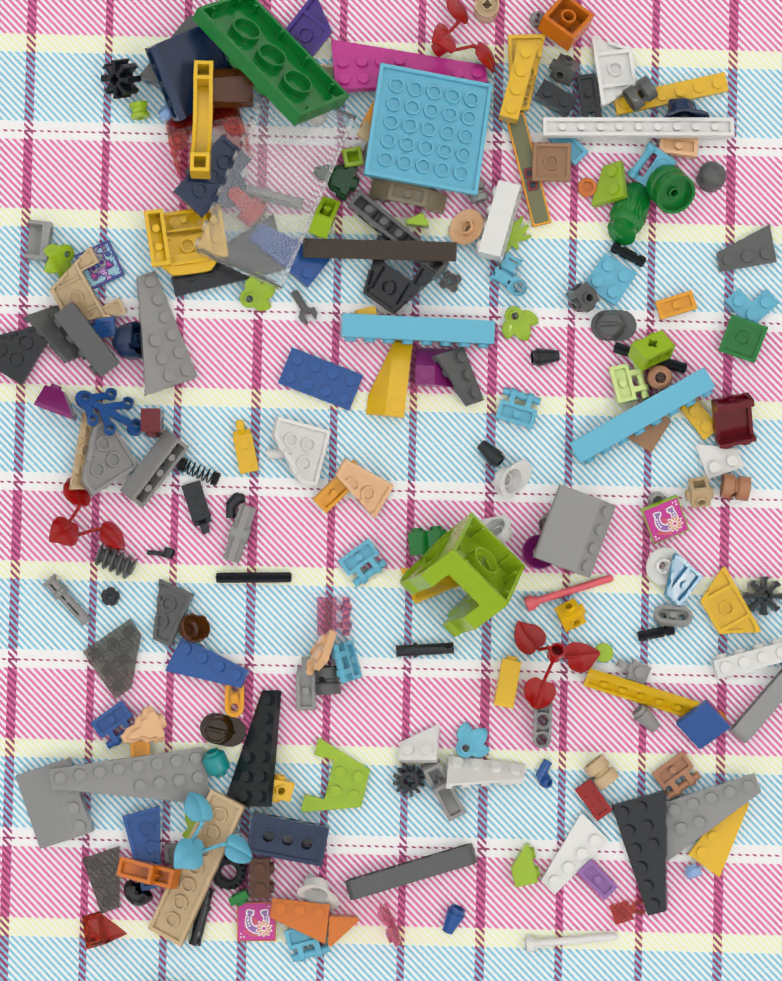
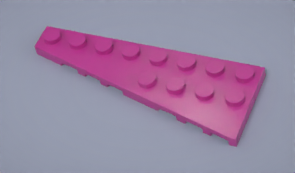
(358, 65)

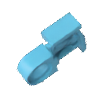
(506, 272)

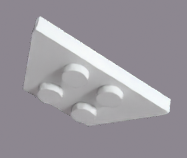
(613, 69)

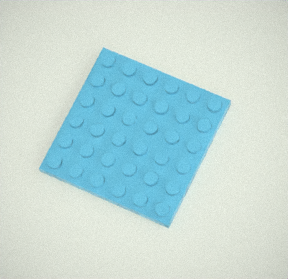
(428, 129)

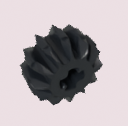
(404, 785)

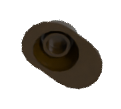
(222, 729)

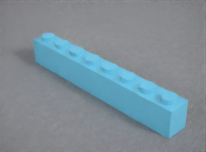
(416, 329)
(642, 415)

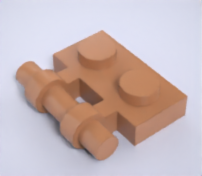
(674, 769)

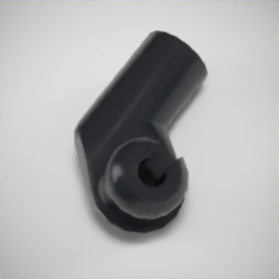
(232, 502)

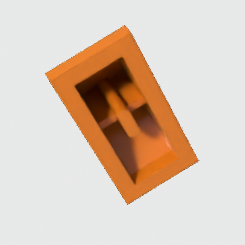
(339, 925)

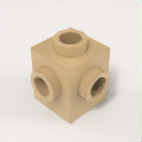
(699, 492)

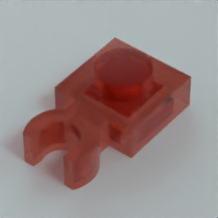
(623, 911)

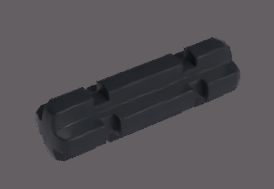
(628, 254)
(655, 633)

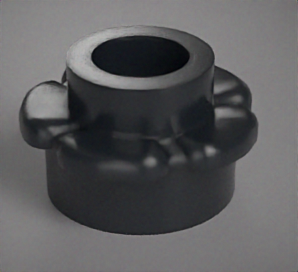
(105, 596)

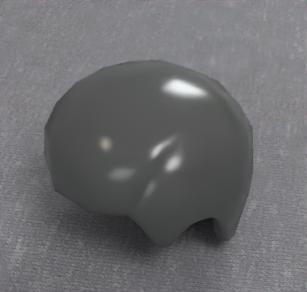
(711, 176)

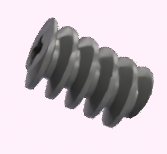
(115, 561)

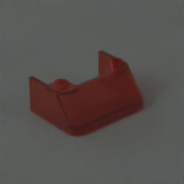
(178, 130)

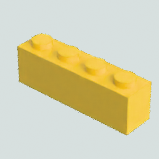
(517, 82)

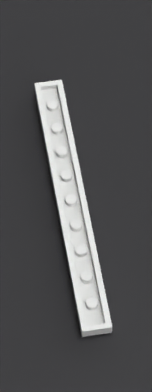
(638, 127)

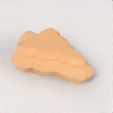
(146, 727)

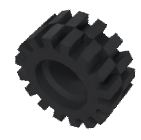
(230, 883)

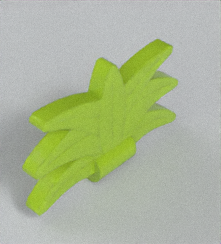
(517, 234)

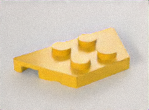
(727, 607)

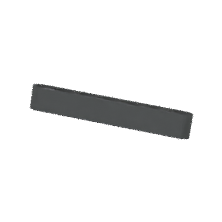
(411, 871)

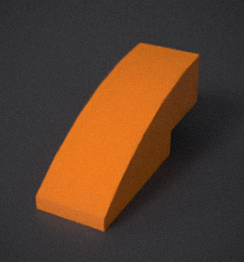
(148, 872)

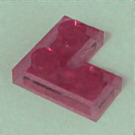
(392, 931)

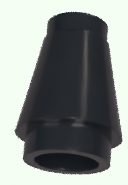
(544, 356)
(491, 454)

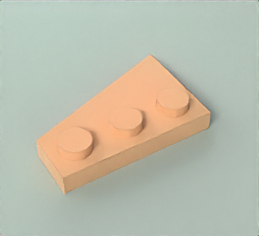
(364, 485)

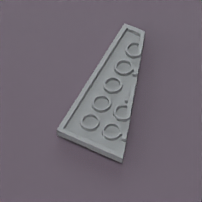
(162, 346)

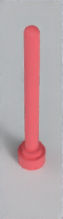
(532, 601)

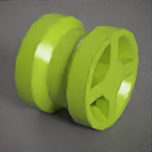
(139, 110)

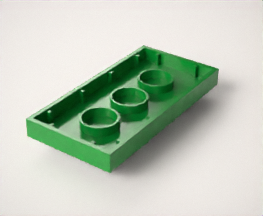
(271, 58)

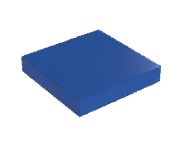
(703, 724)

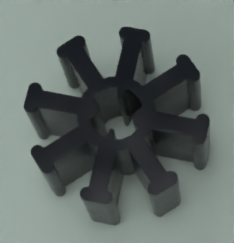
(121, 78)
(759, 590)

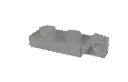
(305, 688)

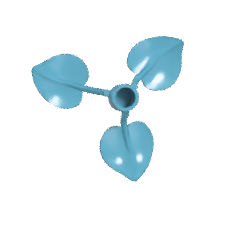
(189, 851)

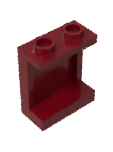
(733, 420)

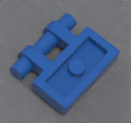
(111, 720)

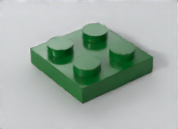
(743, 338)

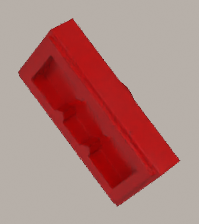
(593, 799)

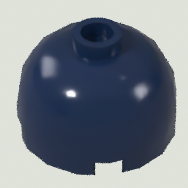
(127, 341)

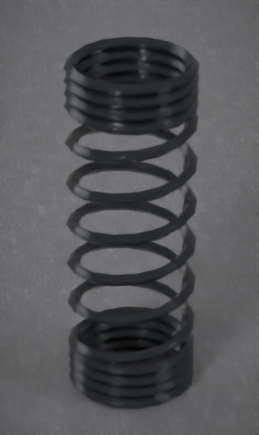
(215, 475)

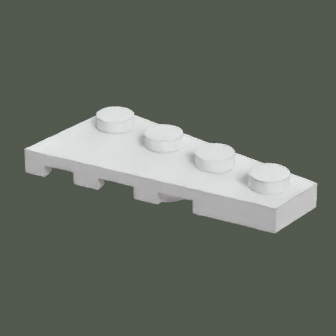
(484, 772)
(577, 849)

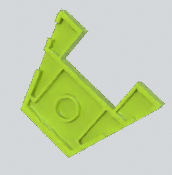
(345, 784)

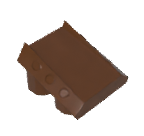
(231, 89)

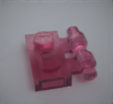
(327, 615)

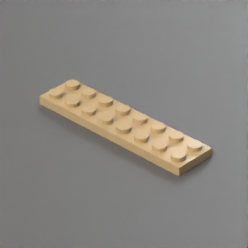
(181, 905)

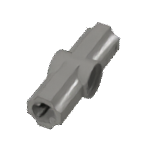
(239, 533)

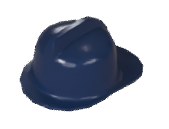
(684, 108)

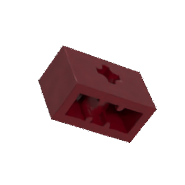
(152, 422)

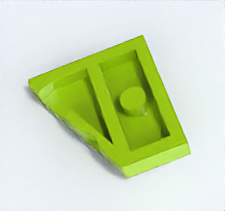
(611, 185)

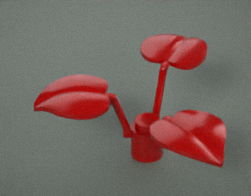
(444, 42)
(66, 531)
(579, 655)

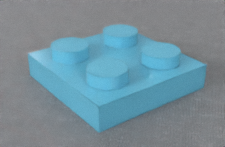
(610, 279)

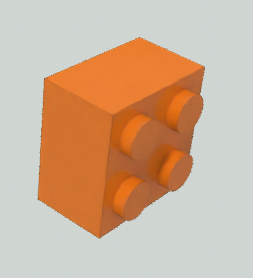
(565, 22)

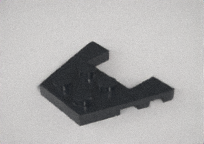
(391, 287)

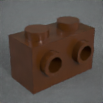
(260, 877)

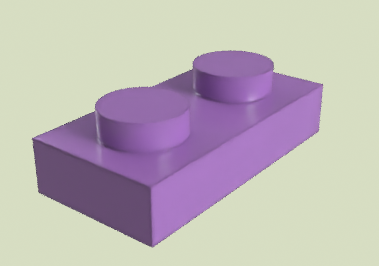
(597, 879)

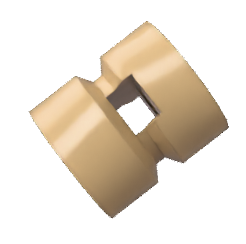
(486, 10)
(601, 772)

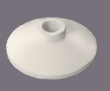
(657, 574)

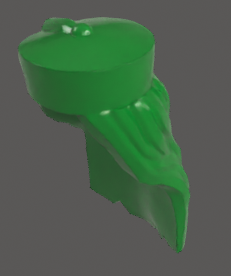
(629, 214)

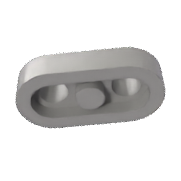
(672, 616)

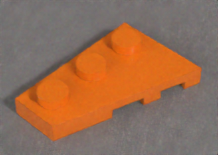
(302, 916)

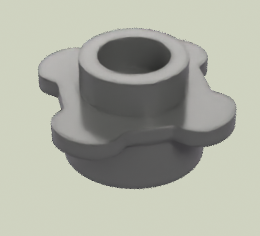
(451, 286)

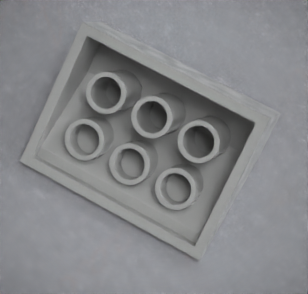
(574, 531)
(53, 812)

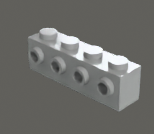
(154, 468)

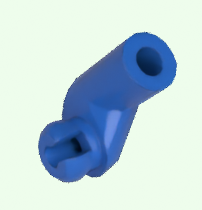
(542, 774)

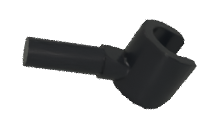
(167, 553)

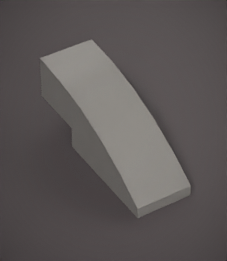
(447, 797)

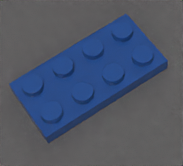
(320, 379)

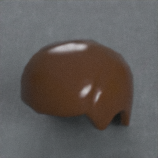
(194, 628)

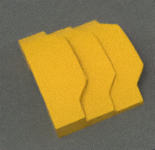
(172, 241)

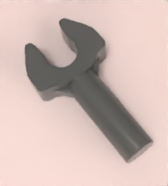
(303, 307)

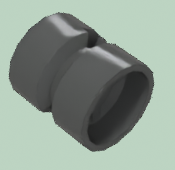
(644, 88)
(328, 681)

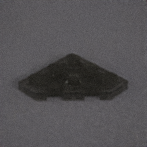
(116, 657)

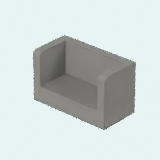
(39, 237)

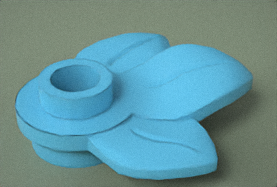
(473, 739)

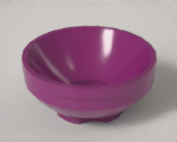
(527, 553)

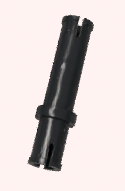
(424, 649)
(200, 920)

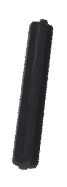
(671, 364)
(253, 577)

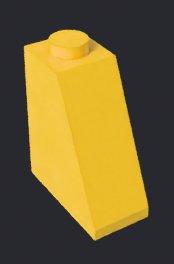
(507, 682)

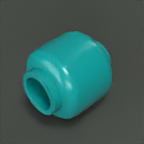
(216, 762)

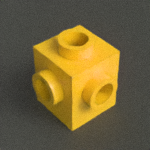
(570, 614)
(282, 788)

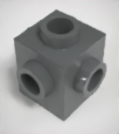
(564, 69)
(582, 297)

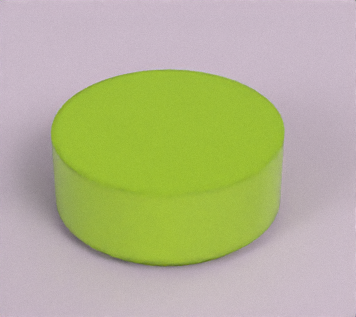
(606, 652)

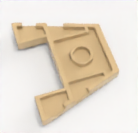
(76, 288)

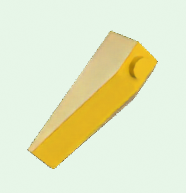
(389, 390)

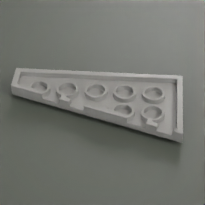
(700, 811)

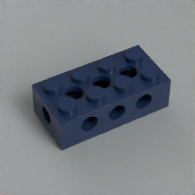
(288, 851)

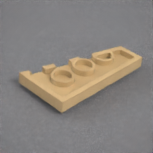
(80, 454)

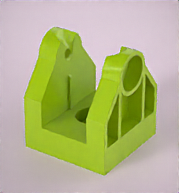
(477, 564)

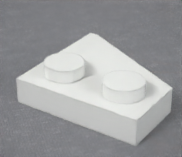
(718, 460)

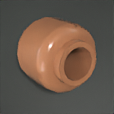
(666, 376)

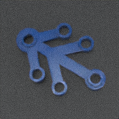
(107, 410)

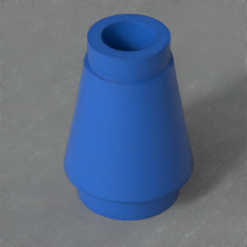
(453, 918)

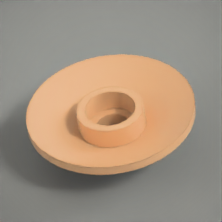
(466, 226)

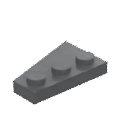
(748, 252)
(55, 337)
(459, 371)

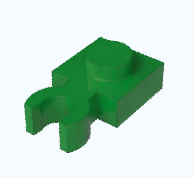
(239, 898)

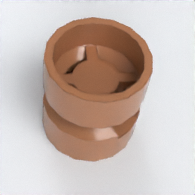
(735, 487)

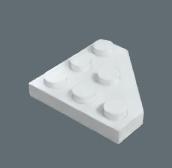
(302, 448)

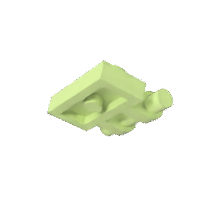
(623, 384)

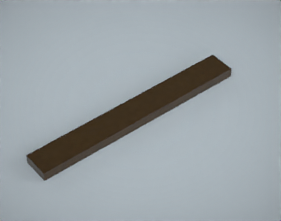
(380, 249)

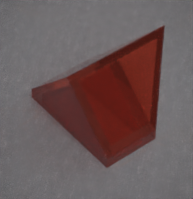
(100, 930)

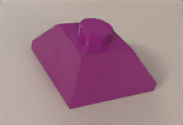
(427, 371)
(55, 401)

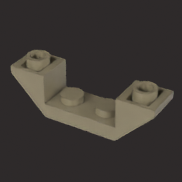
(408, 194)

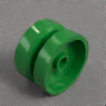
(670, 189)

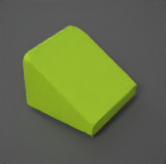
(352, 157)
(417, 221)

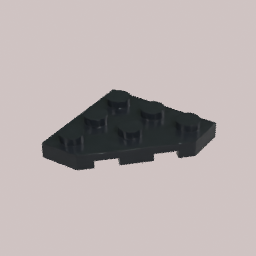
(20, 353)

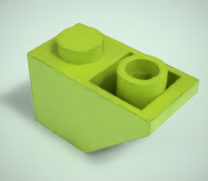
(523, 867)

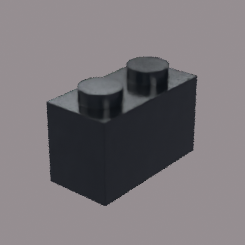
(555, 98)

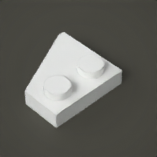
(420, 747)

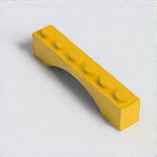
(202, 120)

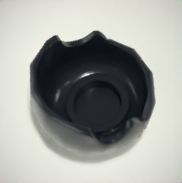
(135, 894)

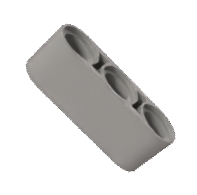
(542, 729)

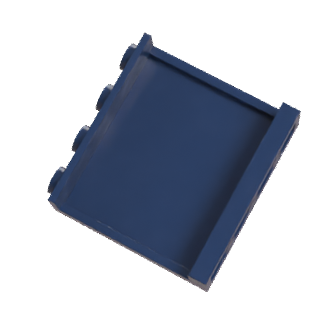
(174, 67)

